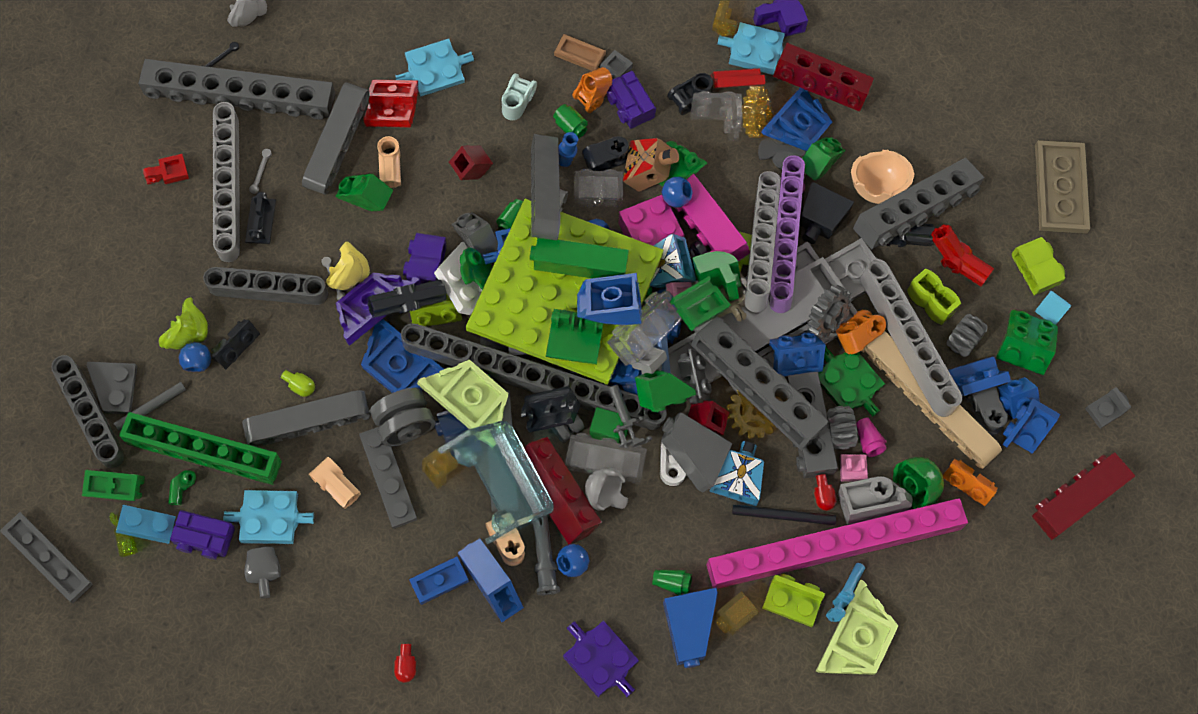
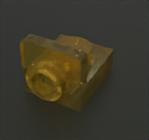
(722, 23)
(437, 466)

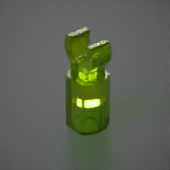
(125, 543)

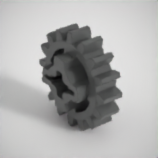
(829, 311)

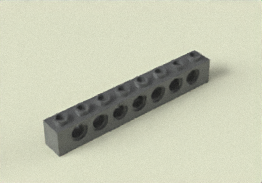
(227, 81)

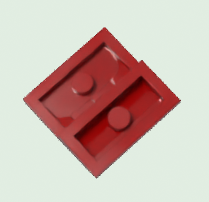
(737, 78)
(391, 103)

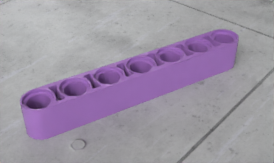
(787, 242)

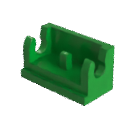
(112, 485)

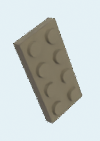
(1062, 187)

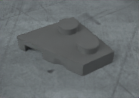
(114, 385)

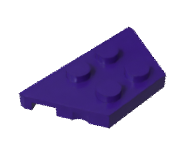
(354, 305)

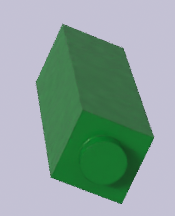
(578, 258)

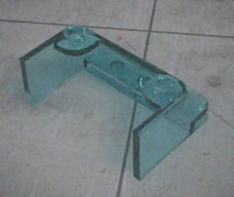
(506, 475)

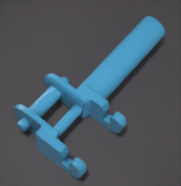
(846, 595)

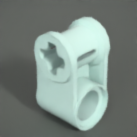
(517, 93)

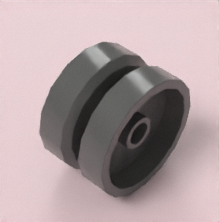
(402, 416)

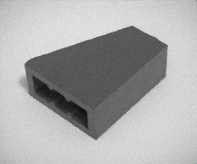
(695, 449)

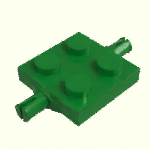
(850, 381)

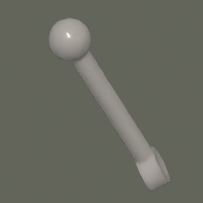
(266, 153)
(326, 261)

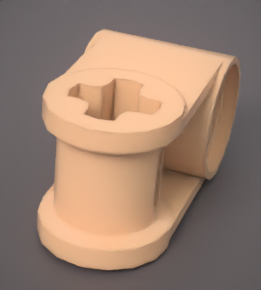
(503, 545)

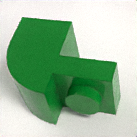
(721, 269)

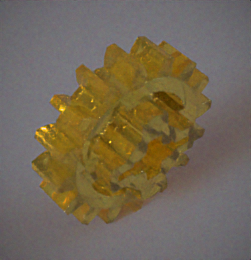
(756, 111)
(747, 416)

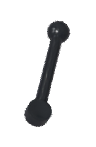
(234, 46)

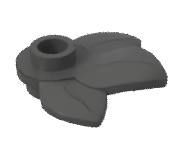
(778, 151)

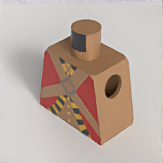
(648, 163)

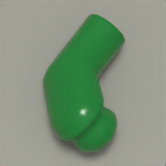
(179, 485)

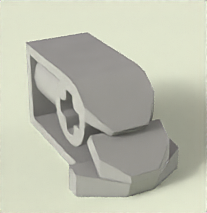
(872, 499)

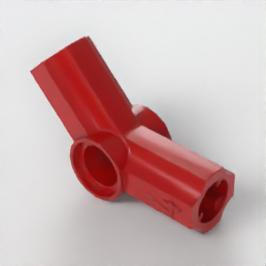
(960, 256)

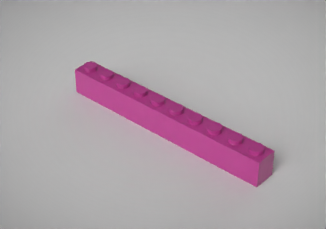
(836, 543)

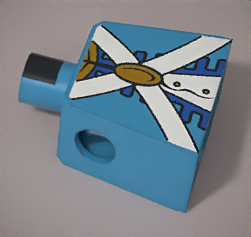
(674, 264)
(741, 475)

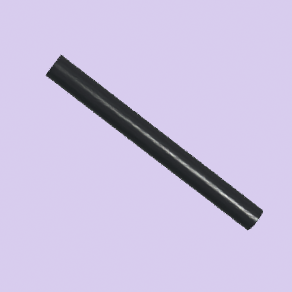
(783, 514)

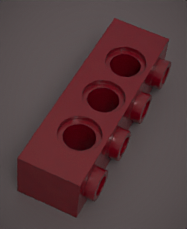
(823, 77)

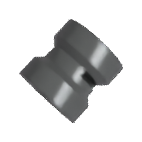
(564, 432)

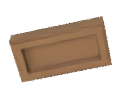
(579, 53)

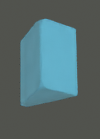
(1053, 307)

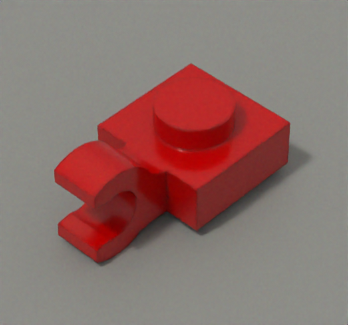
(170, 170)

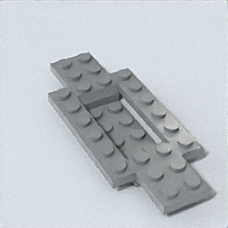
(811, 279)

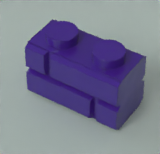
(631, 100)
(202, 534)

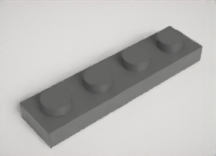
(388, 479)
(46, 557)

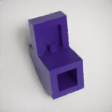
(787, 13)

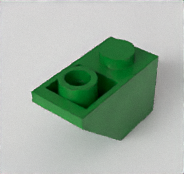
(822, 157)
(365, 192)
(661, 389)

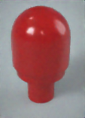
(824, 493)
(405, 664)

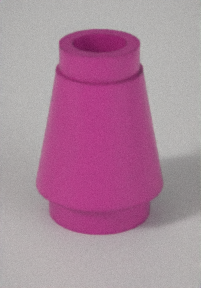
(870, 438)

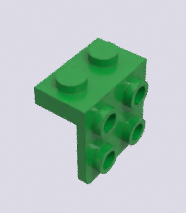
(1028, 342)

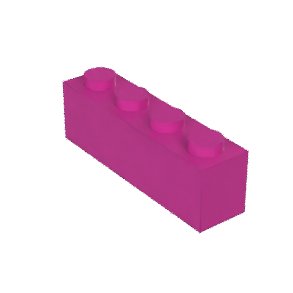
(712, 223)

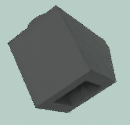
(476, 233)

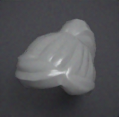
(246, 11)
(604, 489)

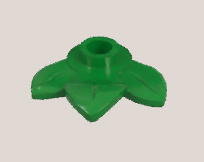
(474, 267)

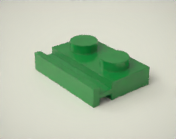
(700, 303)

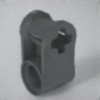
(985, 406)

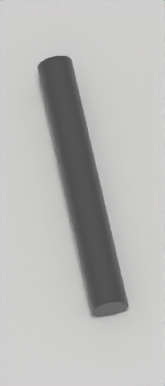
(154, 403)

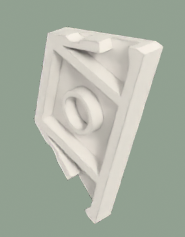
(462, 295)

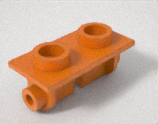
(977, 487)

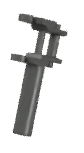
(626, 420)

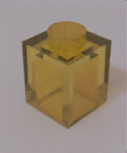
(736, 614)

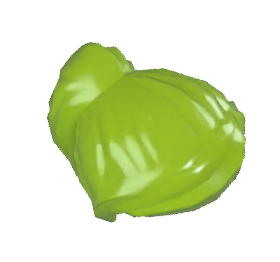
(187, 329)

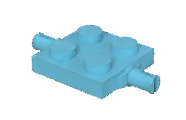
(754, 48)
(435, 67)
(268, 517)

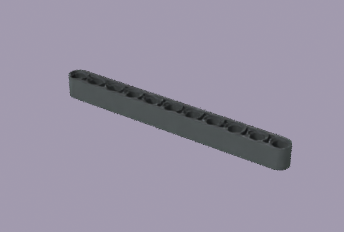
(523, 368)

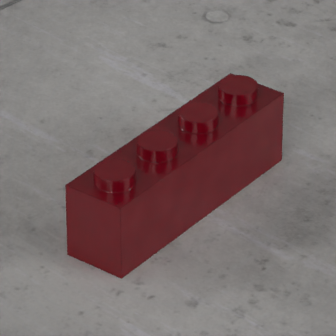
(1083, 495)
(571, 509)

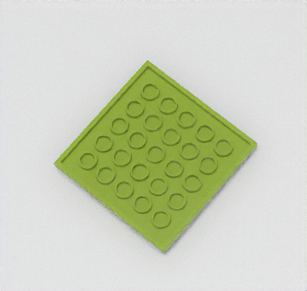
(520, 300)

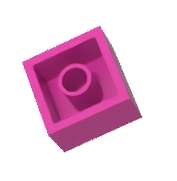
(649, 221)

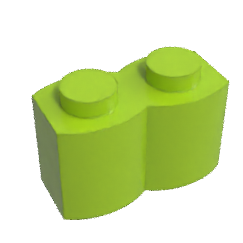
(1038, 265)
(937, 299)

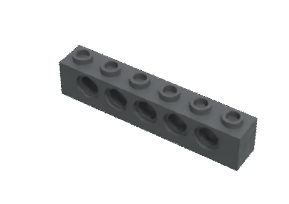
(918, 203)
(761, 395)

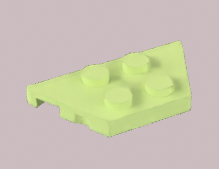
(467, 394)
(859, 637)

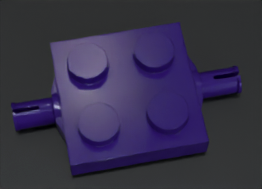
(600, 659)

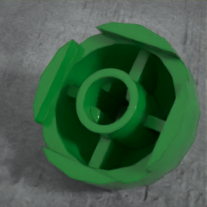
(920, 479)

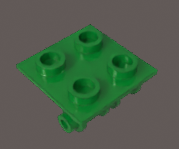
(687, 164)
(573, 338)

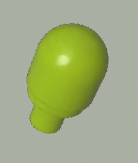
(299, 383)

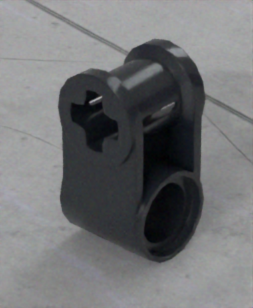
(683, 93)
(604, 154)

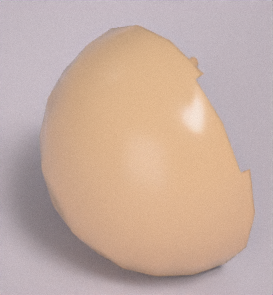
(881, 175)

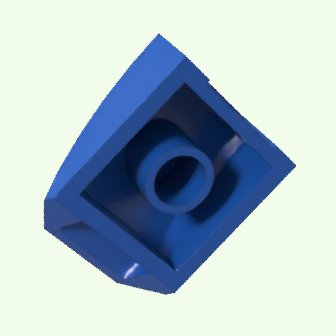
(610, 300)

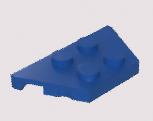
(799, 121)
(391, 363)

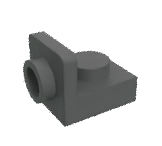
(1108, 407)

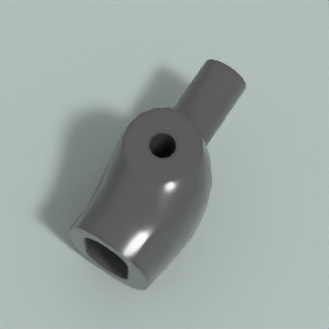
(261, 568)

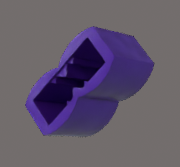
(426, 256)

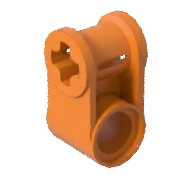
(593, 88)
(857, 331)

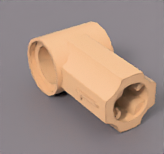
(389, 163)
(332, 480)

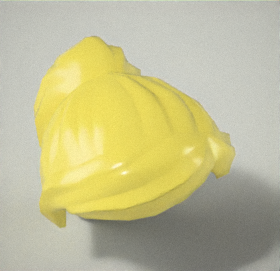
(349, 270)

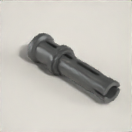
(545, 567)

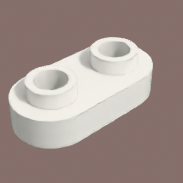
(668, 463)

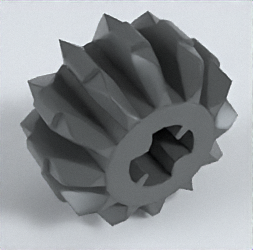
(967, 335)
(842, 427)

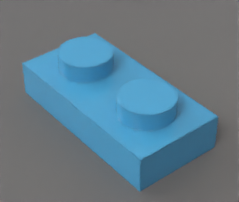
(145, 524)

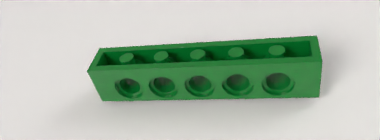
(200, 448)

